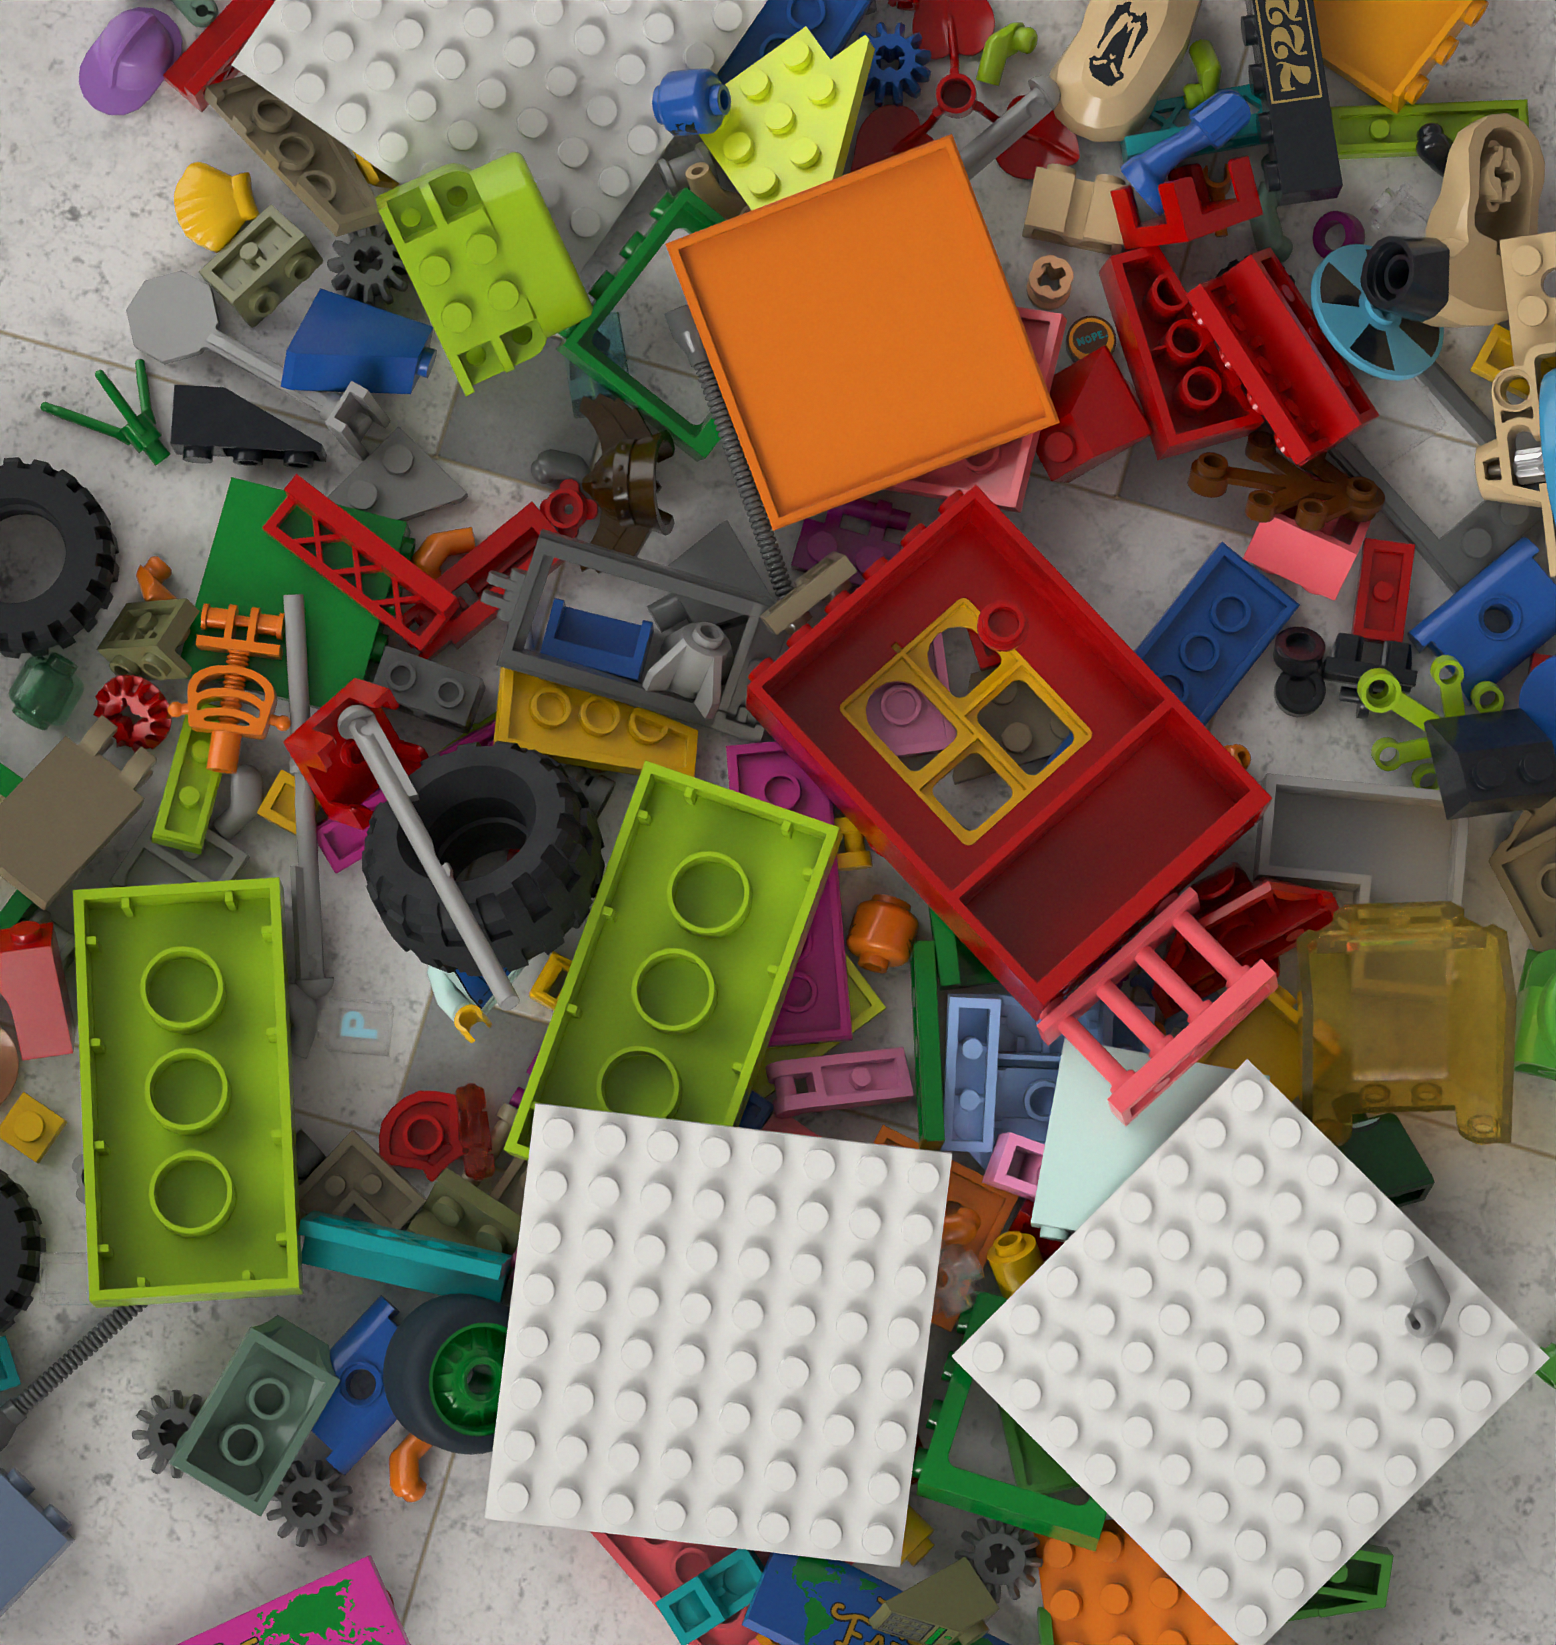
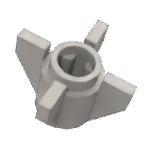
(693, 665)

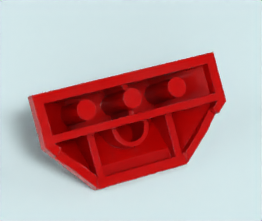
(1250, 925)

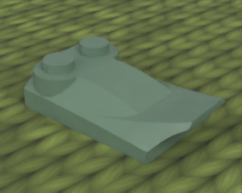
(258, 1414)

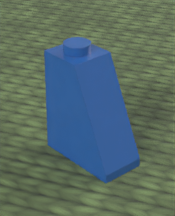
(359, 344)

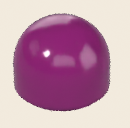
(1353, 231)

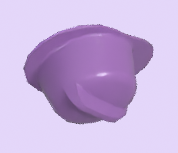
(129, 60)

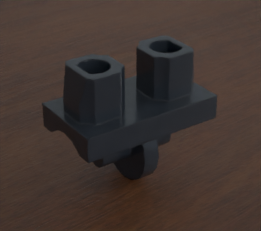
(1346, 667)

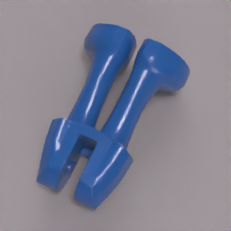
(1211, 124)

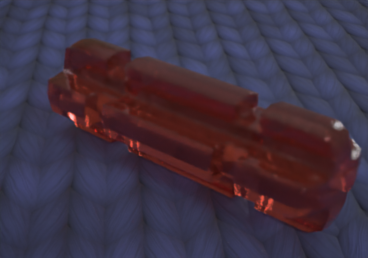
(474, 1132)

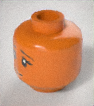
(882, 933)

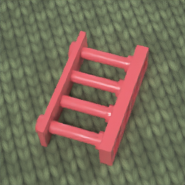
(1169, 1055)

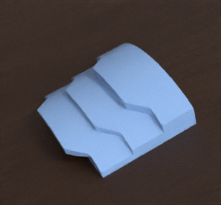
(1004, 1073)

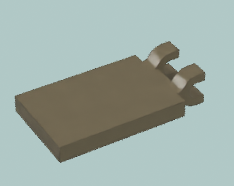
(68, 812)

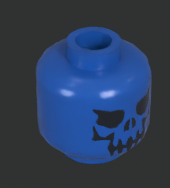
(691, 102)

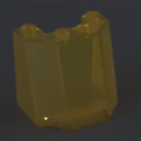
(1406, 1017)

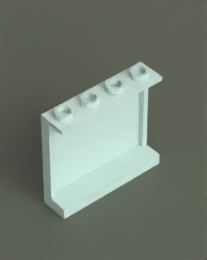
(1091, 1150)

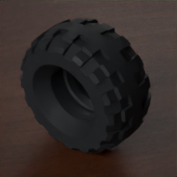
(476, 806)

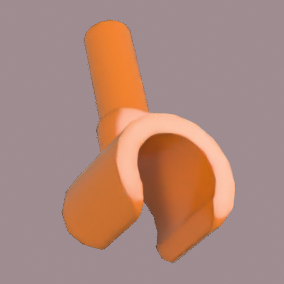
(1218, 191)

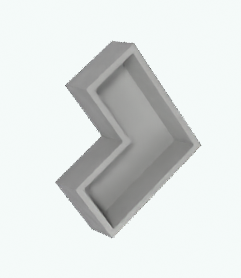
(1361, 839)

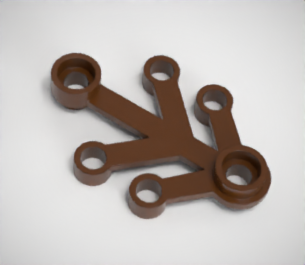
(1348, 497)

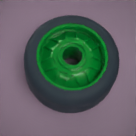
(430, 1368)

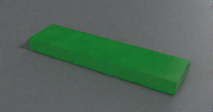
(927, 1046)

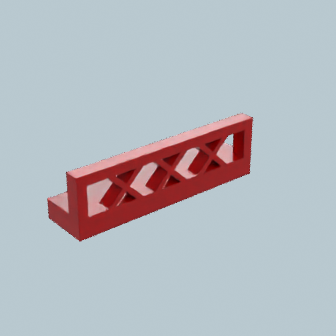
(213, 52)
(372, 548)

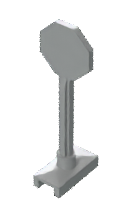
(179, 319)

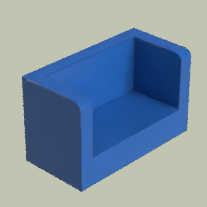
(597, 641)

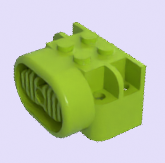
(485, 263)

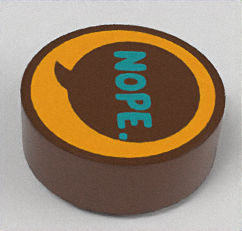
(1089, 335)

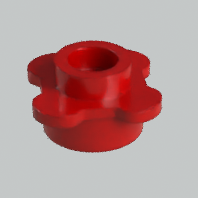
(554, 508)

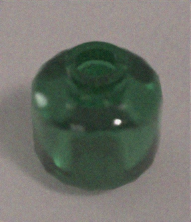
(46, 691)

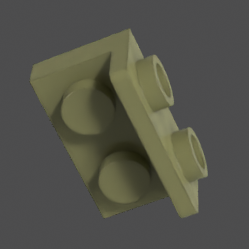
(262, 265)
(146, 639)
(467, 1216)

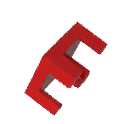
(1188, 207)
(336, 765)

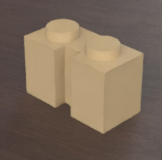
(1074, 210)

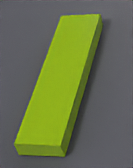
(1381, 133)

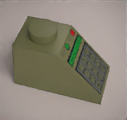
(940, 1608)

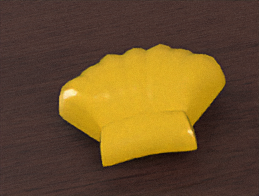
(213, 205)

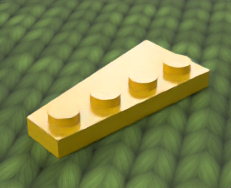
(589, 728)

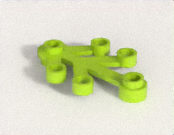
(1394, 699)

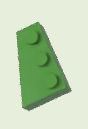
(1355, 1587)

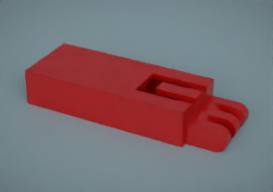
(500, 552)

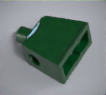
(1388, 1158)

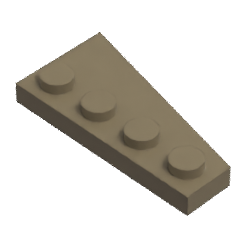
(299, 153)

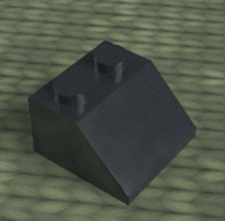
(1491, 763)

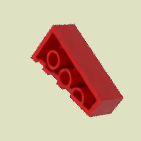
(1171, 358)

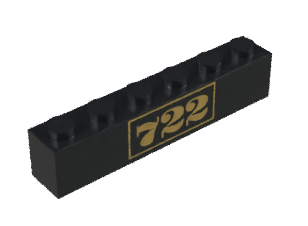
(1293, 100)

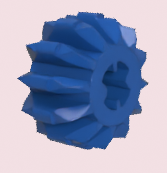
(910, 67)

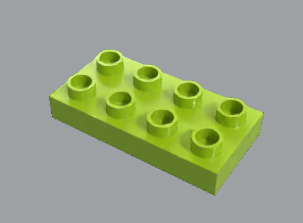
(682, 957)
(187, 1093)

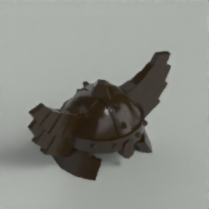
(625, 476)

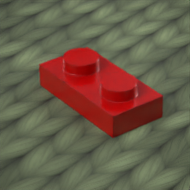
(1383, 590)

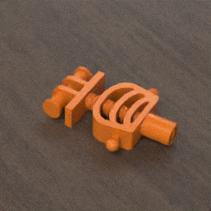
(226, 733)

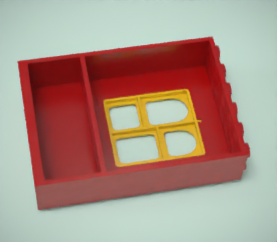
(1077, 847)

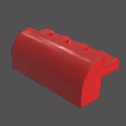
(1282, 357)

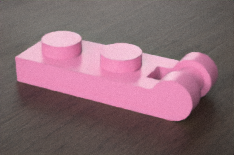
(840, 1081)

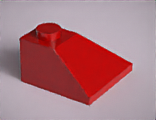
(1094, 416)

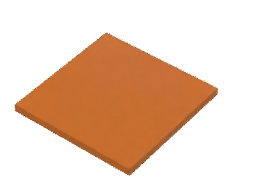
(862, 332)

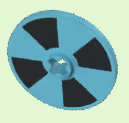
(1361, 332)

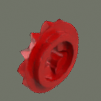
(143, 700)

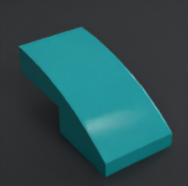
(712, 1595)

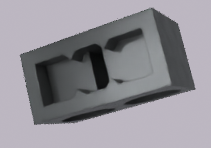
(431, 689)

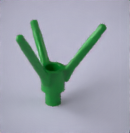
(140, 429)

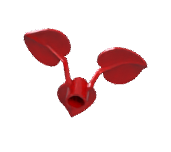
(952, 30)

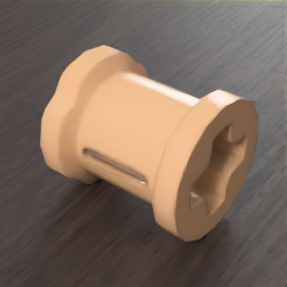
(1043, 296)

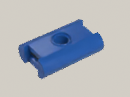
(1457, 627)
(346, 1422)

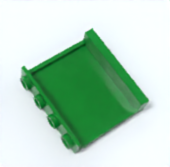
(256, 571)

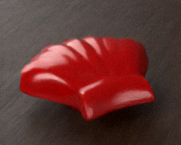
(422, 1133)

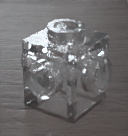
(963, 1280)

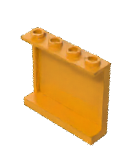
(1392, 43)

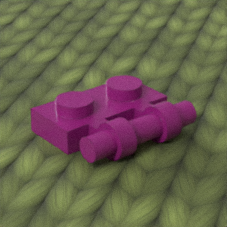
(862, 550)

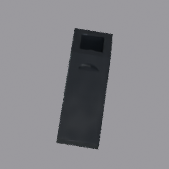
(225, 425)

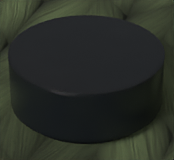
(1299, 651)
(1299, 694)

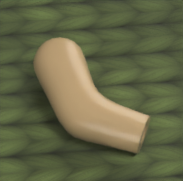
(706, 187)

